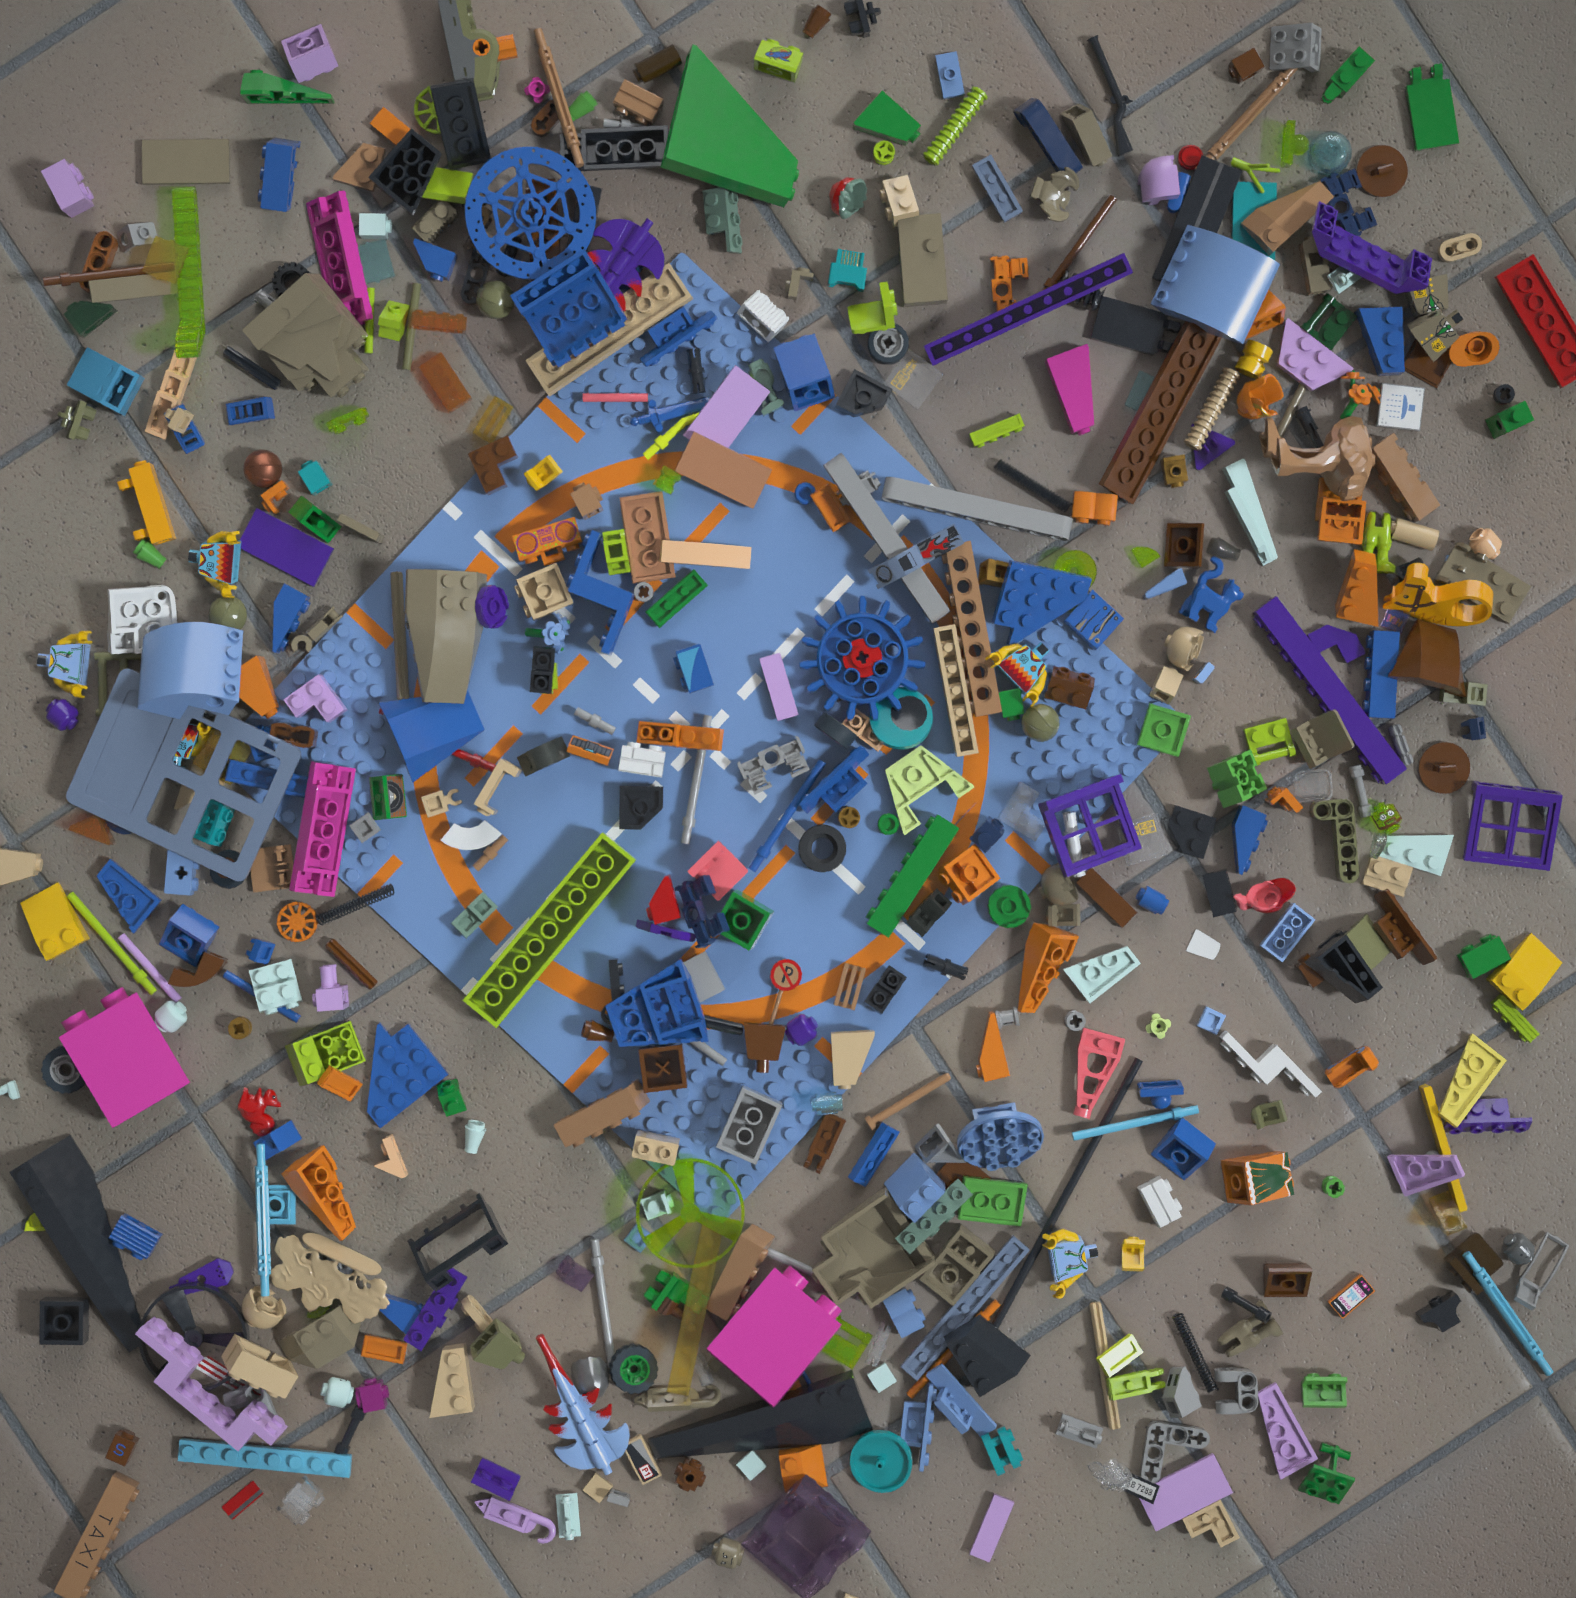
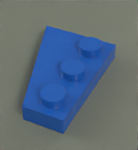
(128, 894)

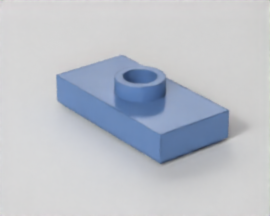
(949, 75)

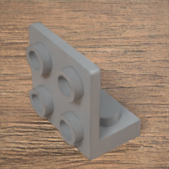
(1295, 47)

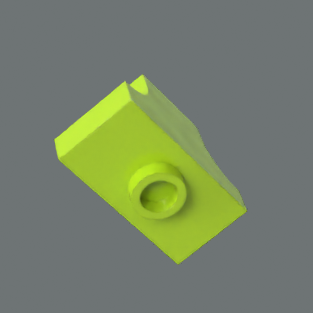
(393, 320)
(616, 552)

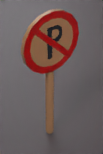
(784, 976)

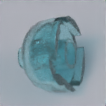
(1323, 159)

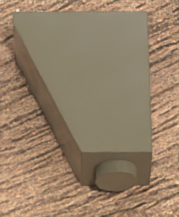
(1087, 134)

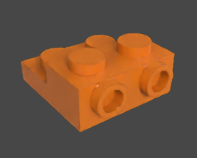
(968, 875)

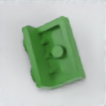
(1324, 1391)

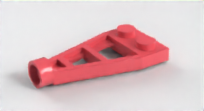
(1099, 1043)

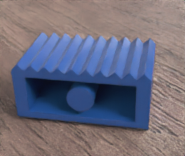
(135, 1237)

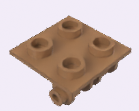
(272, 868)

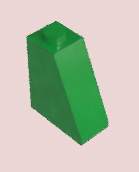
(888, 121)

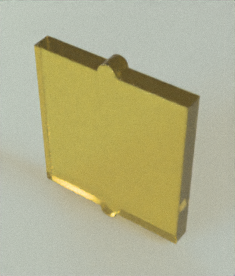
(165, 260)

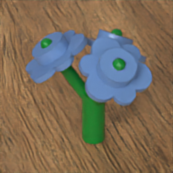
(552, 633)

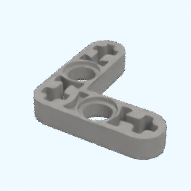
(1166, 1438)

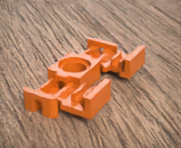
(1007, 270)

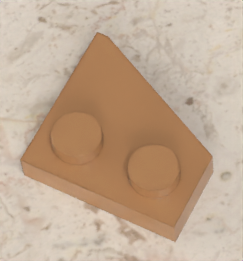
(360, 166)

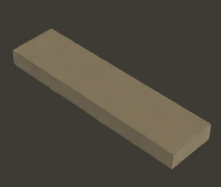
(129, 288)

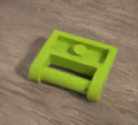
(1269, 734)

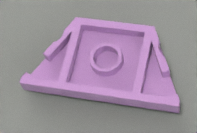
(1308, 359)

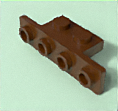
(1399, 931)

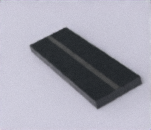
(1202, 205)

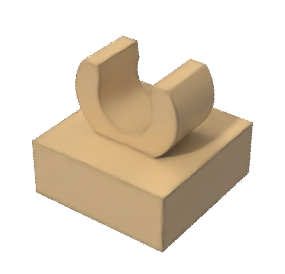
(179, 419)

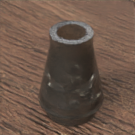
(1220, 548)

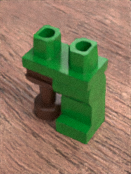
(670, 1295)

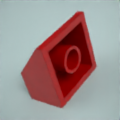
(664, 903)

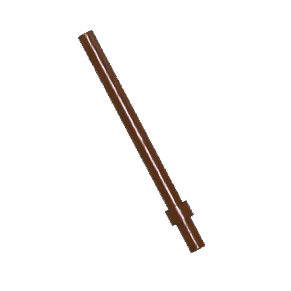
(1081, 242)
(66, 279)

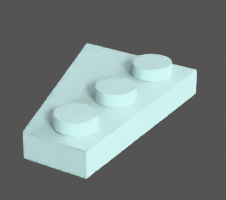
(1419, 851)
(1101, 972)

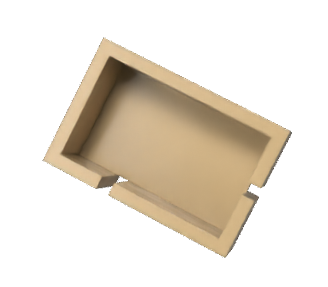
(248, 1362)

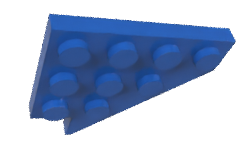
(1035, 597)
(400, 1073)

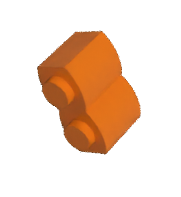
(1095, 507)

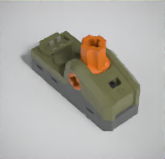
(467, 44)

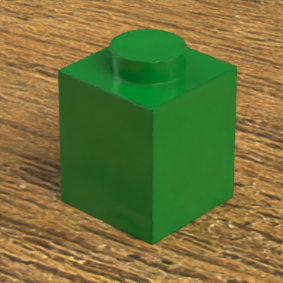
(1011, 704)

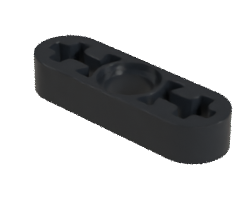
(467, 287)

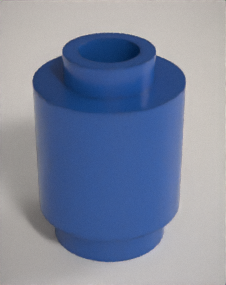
(1152, 900)

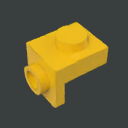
(543, 473)
(1132, 1254)

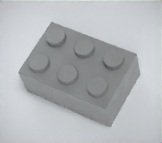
(749, 1124)

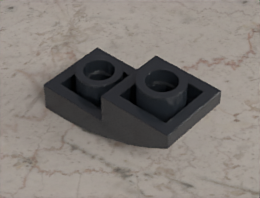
(542, 669)
(884, 989)

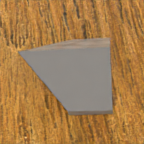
(938, 1148)

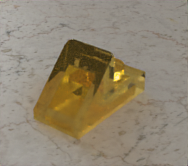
(1447, 1213)

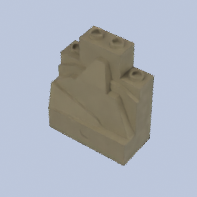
(311, 337)
(867, 1254)

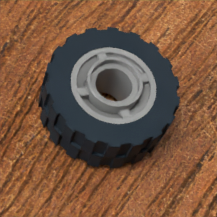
(54, 1075)

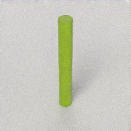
(369, 325)

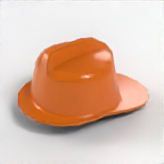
(1474, 349)

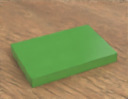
(993, 1201)

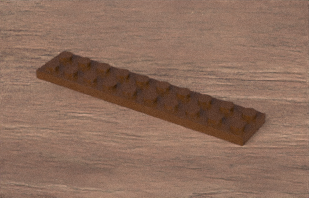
(1159, 412)

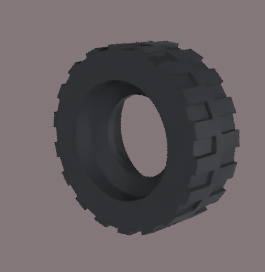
(833, 860)

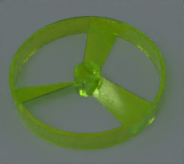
(690, 1213)

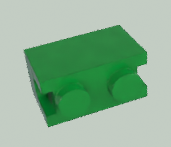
(1483, 956)

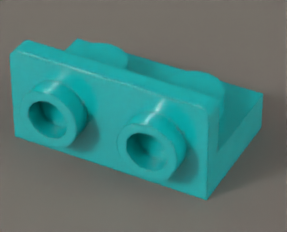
(214, 823)

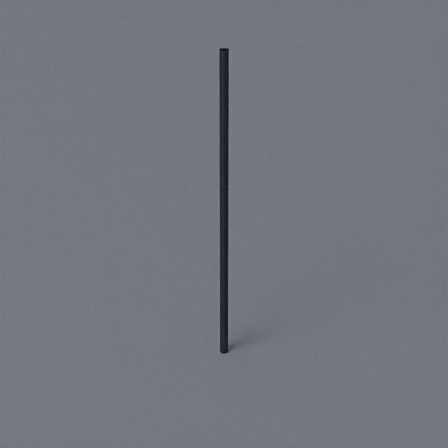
(1066, 1194)

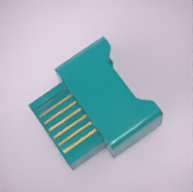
(848, 270)

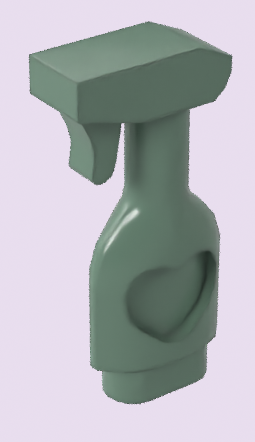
(762, 373)

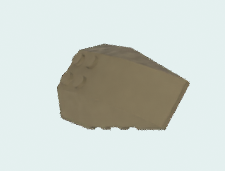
(443, 630)

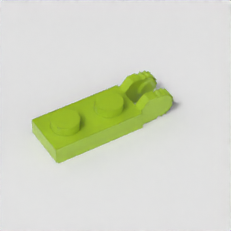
(1133, 1384)

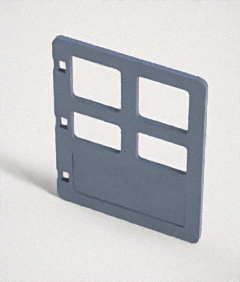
(136, 752)

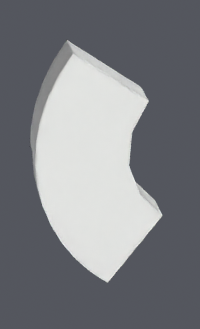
(471, 838)

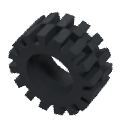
(283, 272)

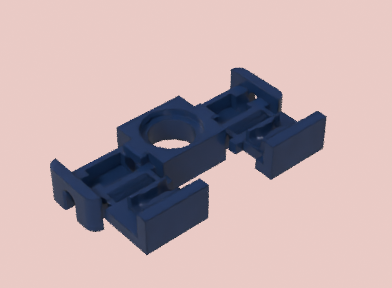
(1340, 185)
(703, 927)

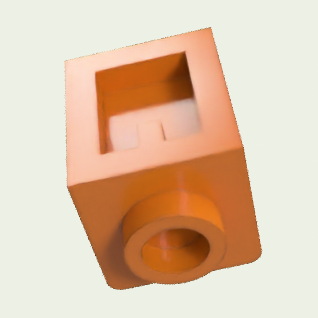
(276, 493)

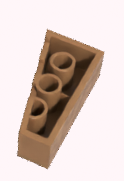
(1403, 479)
(601, 1114)
(739, 1272)

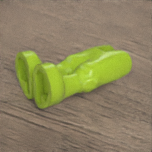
(1380, 538)

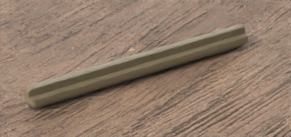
(399, 632)

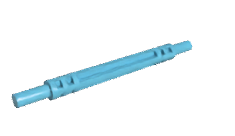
(262, 1219)
(1508, 1313)

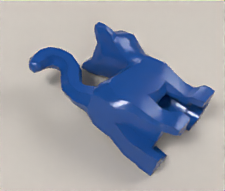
(1205, 598)

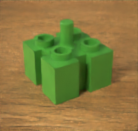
(1236, 778)

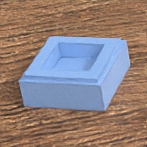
(1203, 673)
(1211, 1020)

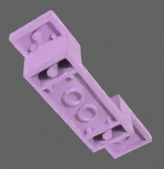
(205, 1406)

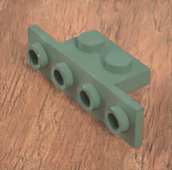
(723, 216)
(939, 1212)

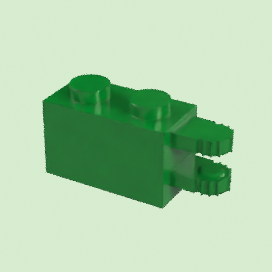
(1347, 75)

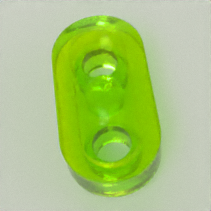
(355, 417)

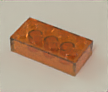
(438, 322)
(445, 382)

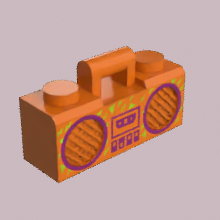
(557, 536)

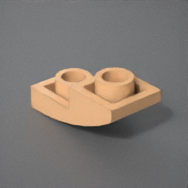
(861, 727)

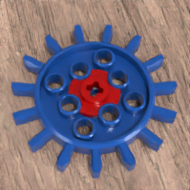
(870, 625)

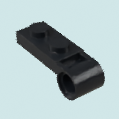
(617, 990)

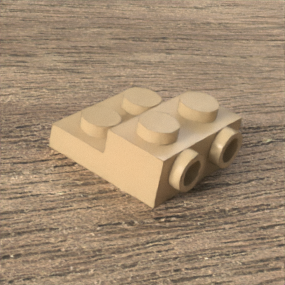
(543, 592)

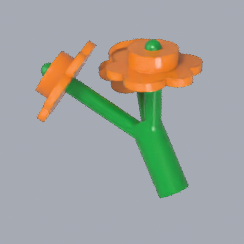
(1359, 394)

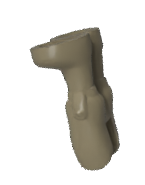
(1245, 1337)

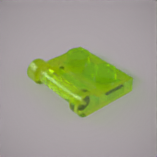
(843, 1349)

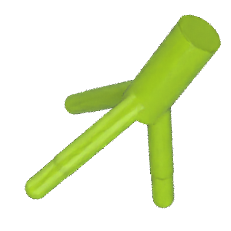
(1249, 167)

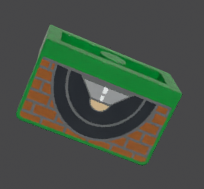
(388, 797)

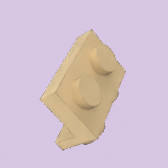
(899, 199)

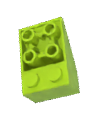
(330, 1047)

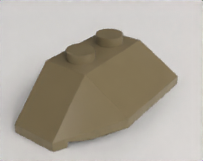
(321, 1339)

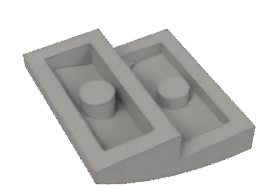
(704, 976)

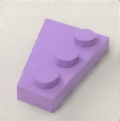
(1424, 1171)

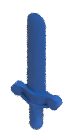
(657, 415)

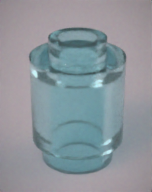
(827, 1103)

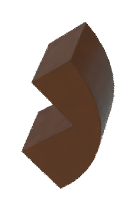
(208, 968)

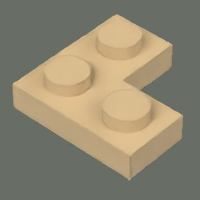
(1214, 1518)

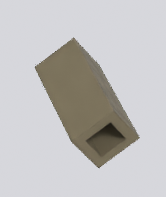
(1314, 268)

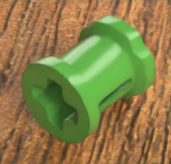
(1331, 1180)

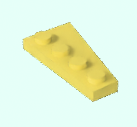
(1472, 1076)

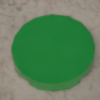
(1009, 906)

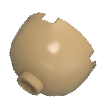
(1184, 646)
(262, 1311)

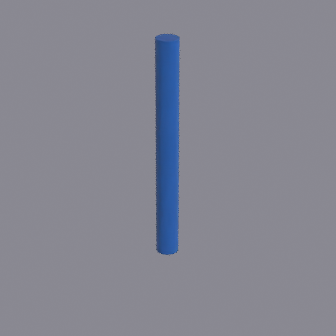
(249, 989)

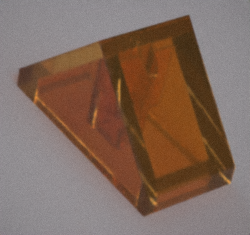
(94, 828)

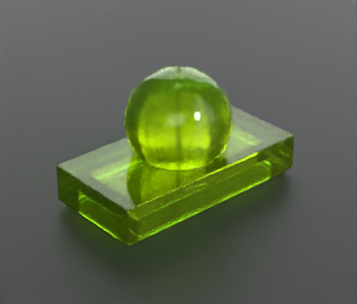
(1292, 144)

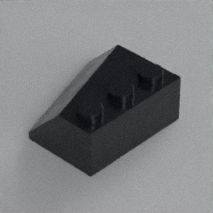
(985, 1354)

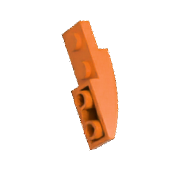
(680, 736)

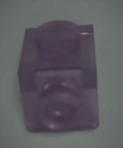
(574, 1273)

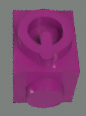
(372, 1395)

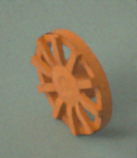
(297, 921)

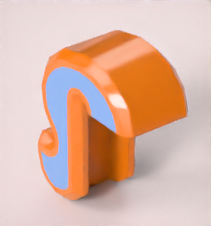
(1351, 1066)

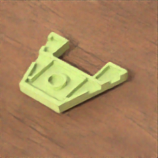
(914, 777)

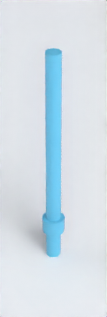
(1175, 1114)

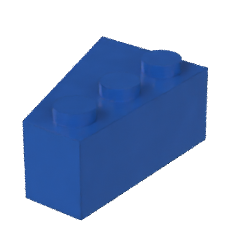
(278, 174)
(1384, 338)

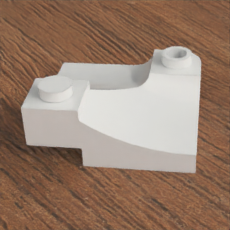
(136, 613)

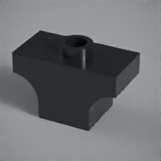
(1441, 1311)

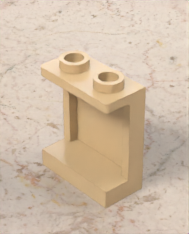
(491, 785)
(655, 1147)

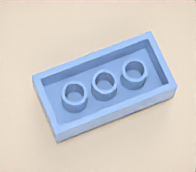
(1287, 932)

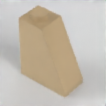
(18, 865)
(849, 1055)

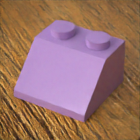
(309, 53)

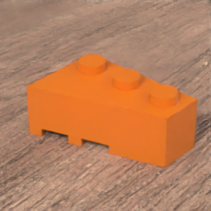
(1358, 592)

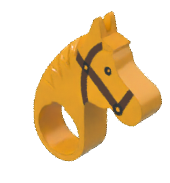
(1440, 604)

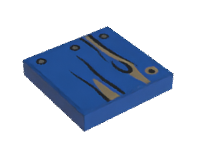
(1093, 620)

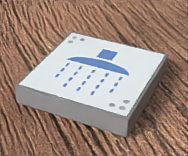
(1400, 407)

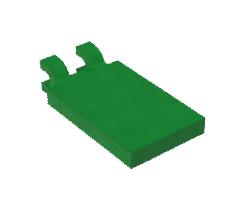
(1431, 110)

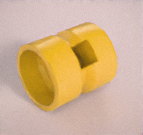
(1254, 357)

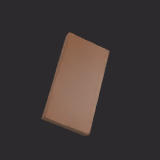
(723, 470)
(644, 529)

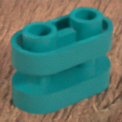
(1013, 1455)

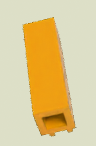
(151, 502)

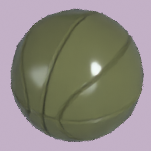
(495, 300)
(228, 612)
(1040, 722)

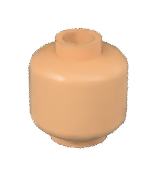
(1485, 542)

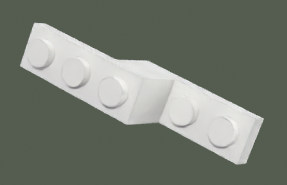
(1269, 1065)

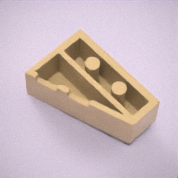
(453, 1384)

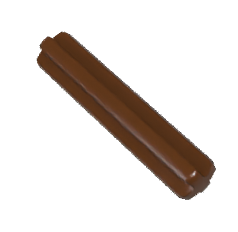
(351, 964)

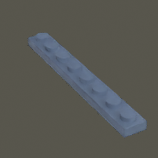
(965, 1308)

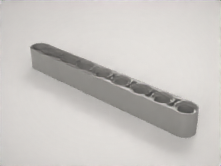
(977, 509)
(884, 534)

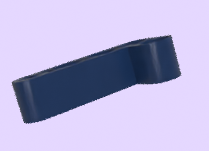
(1047, 135)

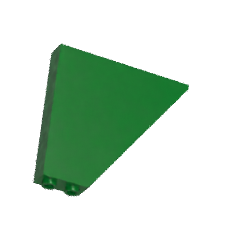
(723, 139)

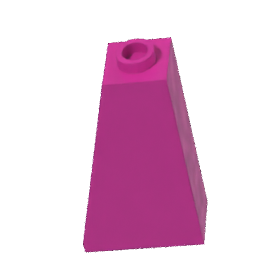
(1073, 386)

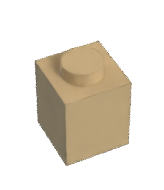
(1166, 685)

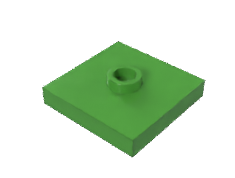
(1163, 730)

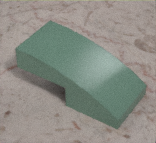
(474, 915)

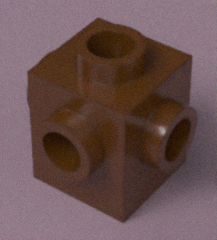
(693, 1467)

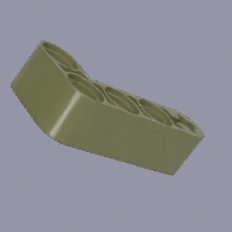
(1338, 840)

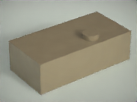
(922, 260)

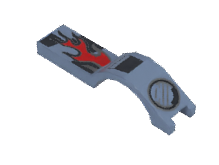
(916, 556)

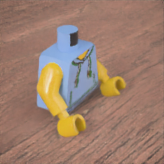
(69, 662)
(1067, 1258)

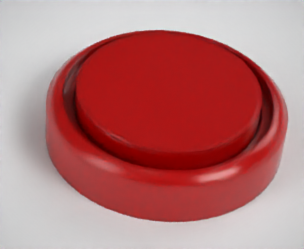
(1189, 157)

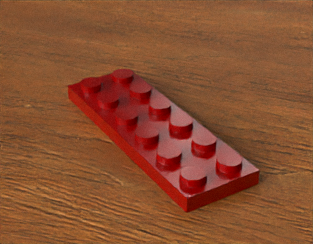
(1542, 317)

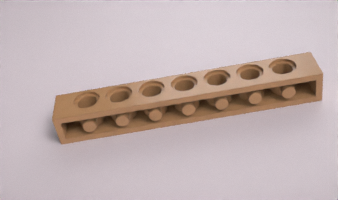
(992, 703)

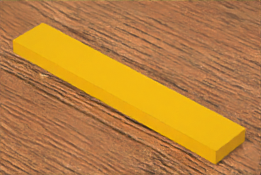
(1441, 1141)

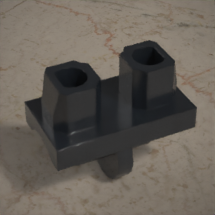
(861, 26)

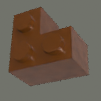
(489, 459)

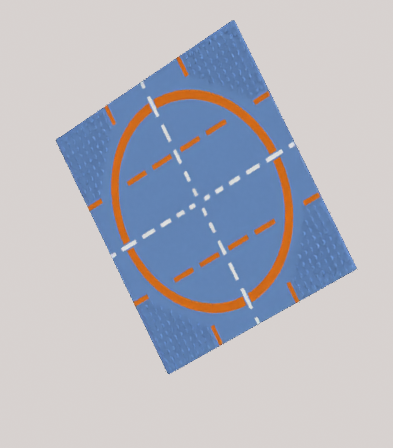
(737, 619)

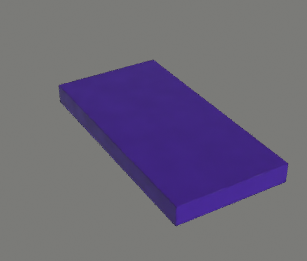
(285, 547)

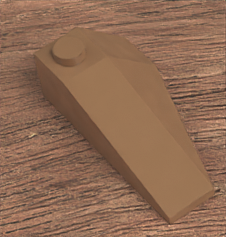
(1283, 217)

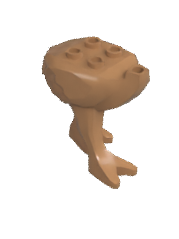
(1342, 461)

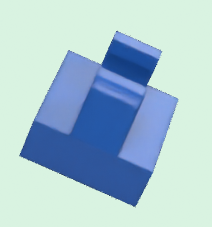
(261, 951)

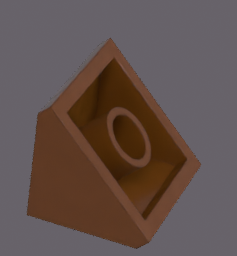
(1184, 545)
(1286, 1279)

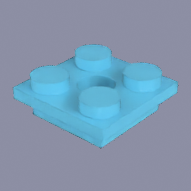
(287, 1198)

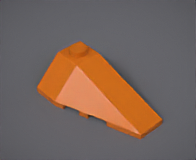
(1043, 956)
(318, 1187)

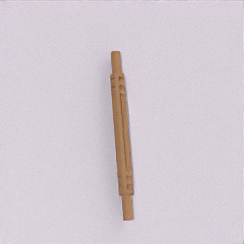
(558, 97)
(1250, 114)

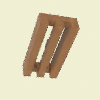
(844, 1004)

